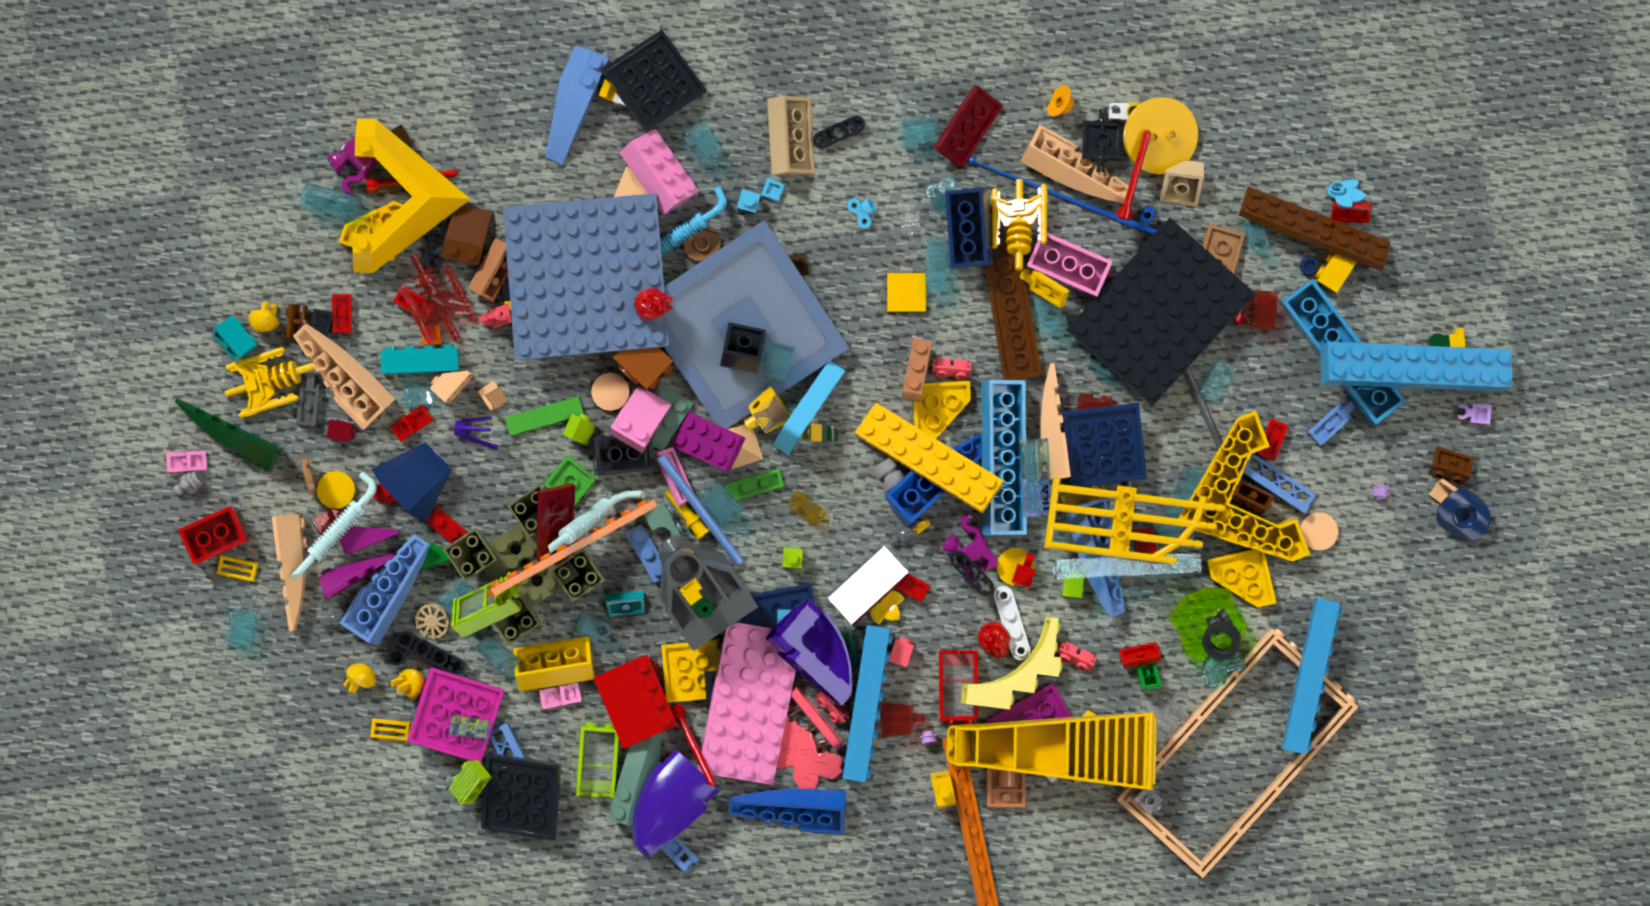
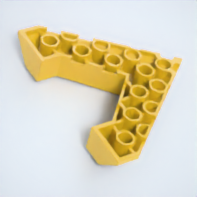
(431, 199)
(1236, 524)

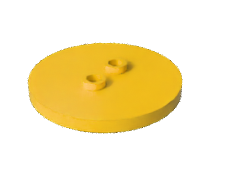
(1172, 133)

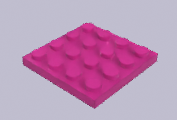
(447, 696)

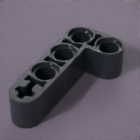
(430, 656)

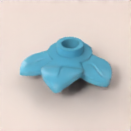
(1346, 193)

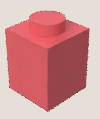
(901, 651)

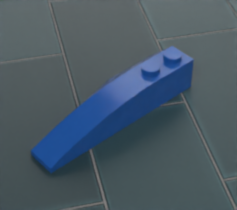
(917, 494)
(809, 808)

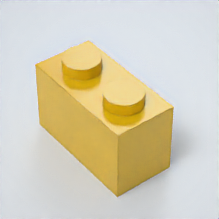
(1335, 272)

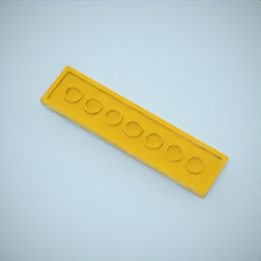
(929, 457)

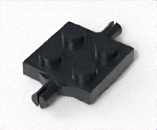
(1101, 140)

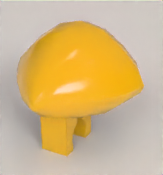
(264, 319)
(359, 675)
(410, 682)

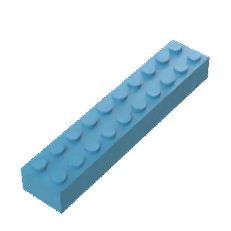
(1416, 366)

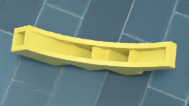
(1040, 661)

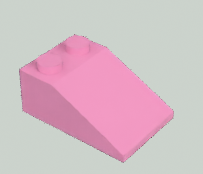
(639, 418)

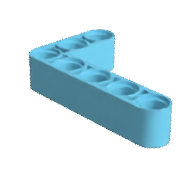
(808, 407)

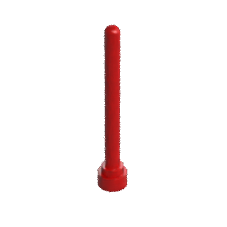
(374, 184)
(1125, 210)
(679, 715)

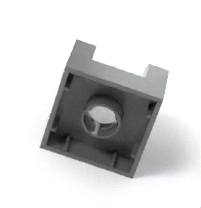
(719, 582)

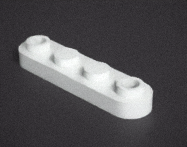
(1012, 621)

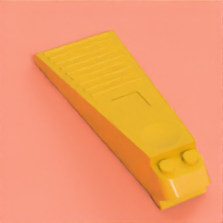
(1083, 748)

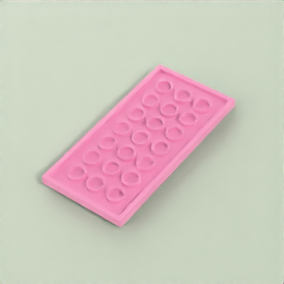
(747, 706)

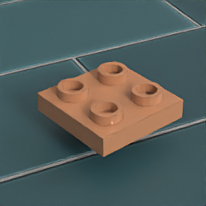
(1006, 788)

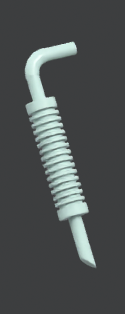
(590, 518)
(338, 528)

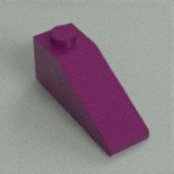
(362, 537)

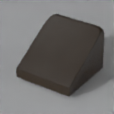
(800, 263)

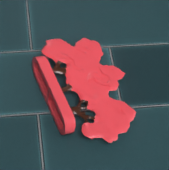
(800, 749)

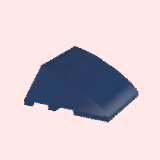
(415, 479)

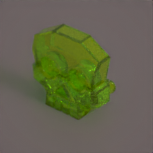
(1195, 609)

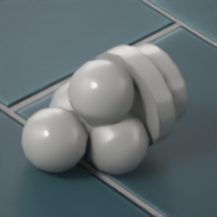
(189, 482)

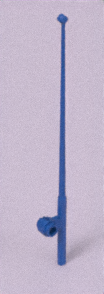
(1142, 225)

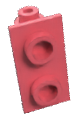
(497, 316)
(960, 369)
(1084, 660)
(837, 713)

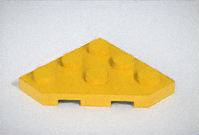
(368, 223)
(940, 405)
(1245, 576)

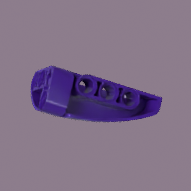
(815, 650)
(669, 803)

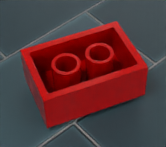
(214, 535)

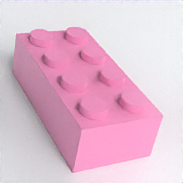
(659, 171)
(1070, 265)

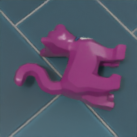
(346, 154)
(975, 550)

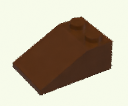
(467, 235)

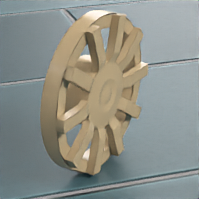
(432, 621)

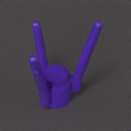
(464, 428)

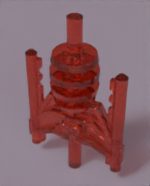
(439, 305)

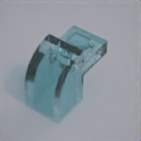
(1215, 670)

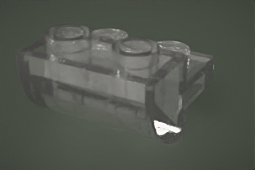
(1168, 713)

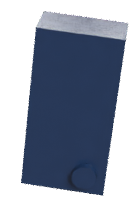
(969, 228)

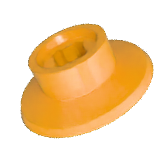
(1061, 101)

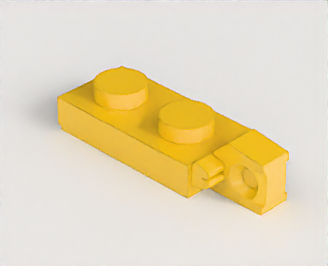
(1045, 287)

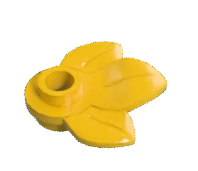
(887, 608)

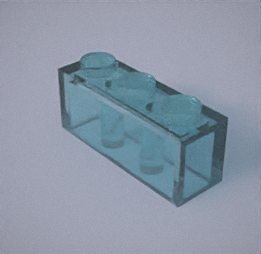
(331, 201)
(938, 267)

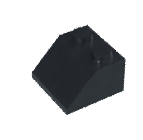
(743, 347)

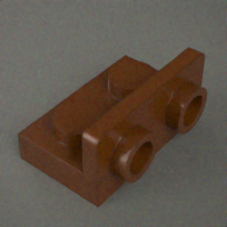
(1451, 466)

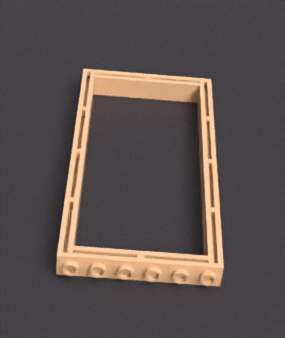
(1332, 689)

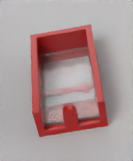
(956, 669)

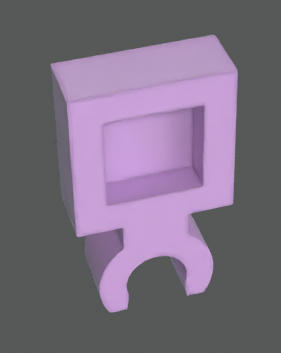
(1478, 413)

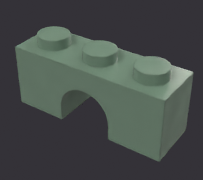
(662, 517)

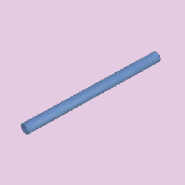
(700, 509)

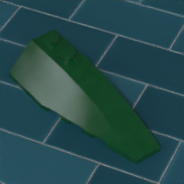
(237, 439)

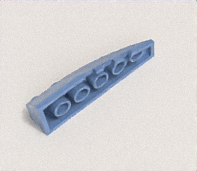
(573, 100)
(1106, 588)
(384, 595)

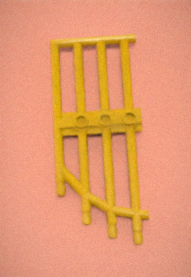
(1123, 516)

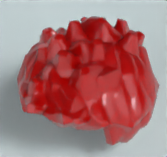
(652, 304)
(994, 639)

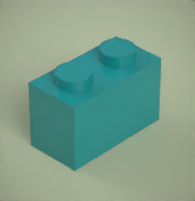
(234, 338)

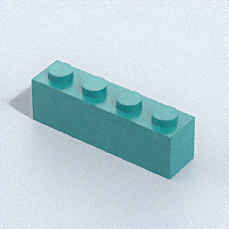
(420, 360)

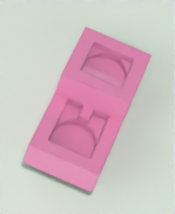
(186, 461)
(559, 695)

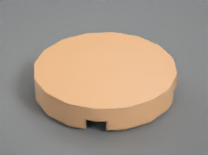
(610, 391)
(1319, 531)

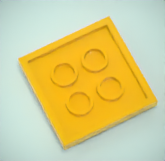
(686, 669)

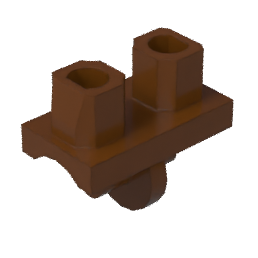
(296, 319)

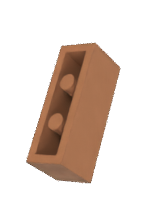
(491, 272)
(917, 370)

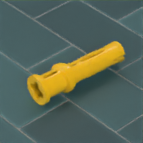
(692, 521)

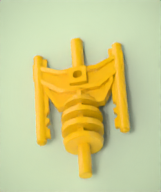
(1018, 217)
(262, 382)

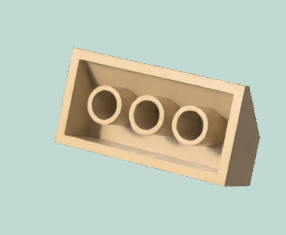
(791, 135)

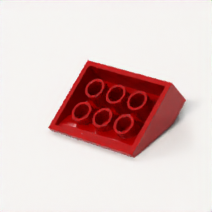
(635, 701)

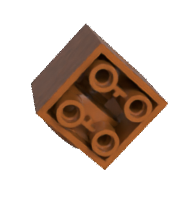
(645, 366)

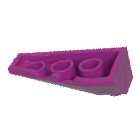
(339, 579)

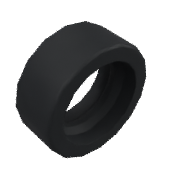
(1224, 627)

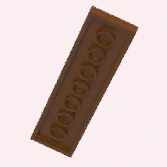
(1314, 228)
(1011, 315)

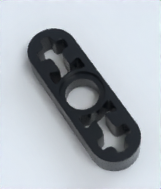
(841, 124)
(428, 249)
(985, 579)

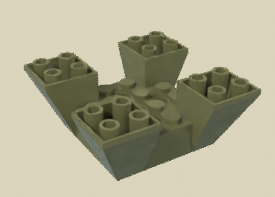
(475, 555)

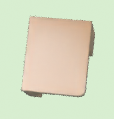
(492, 395)
(1441, 490)

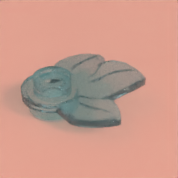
(943, 185)
(418, 388)

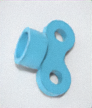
(863, 211)

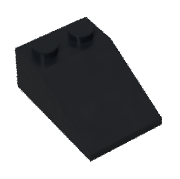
(617, 457)

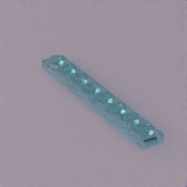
(1124, 567)

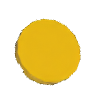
(336, 489)
(1007, 564)

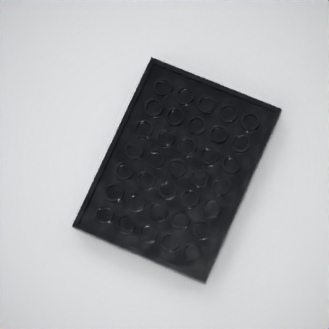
(1160, 312)

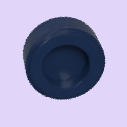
(1309, 266)

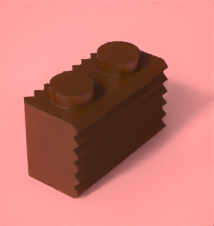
(1251, 498)

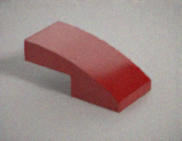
(412, 423)

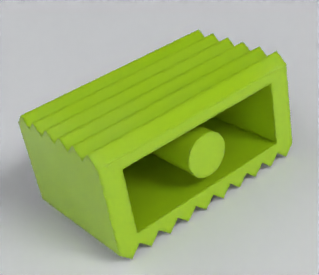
(469, 782)

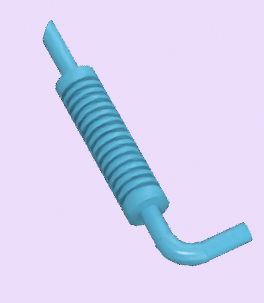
(691, 227)

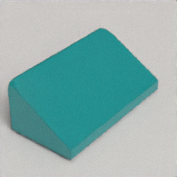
(625, 603)

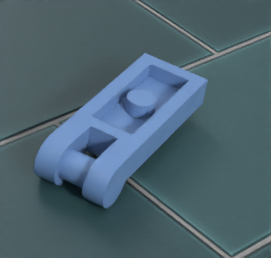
(675, 850)

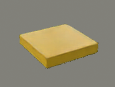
(906, 292)

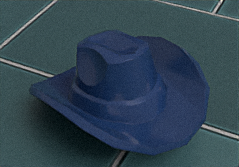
(1464, 515)

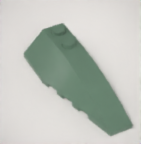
(636, 769)

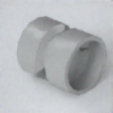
(888, 474)

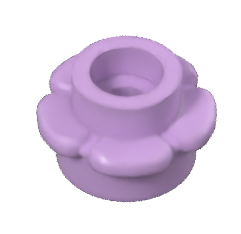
(1380, 492)
(929, 738)

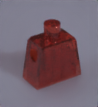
(899, 719)

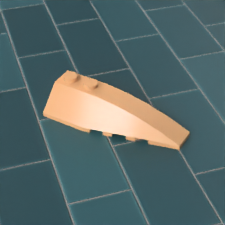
(1060, 161)
(349, 381)
(1051, 427)
(291, 553)

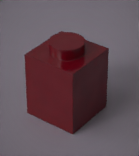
(341, 431)

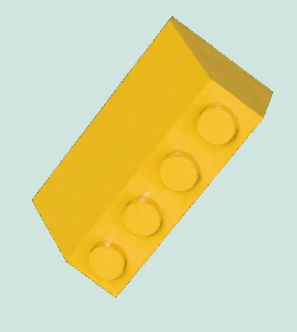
(554, 664)

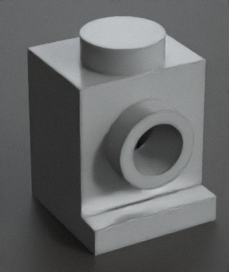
(1141, 797)

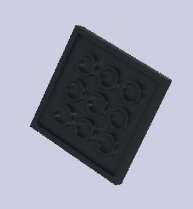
(653, 80)
(521, 796)

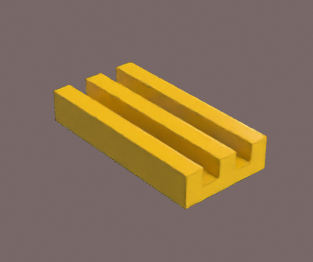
(253, 572)
(403, 723)

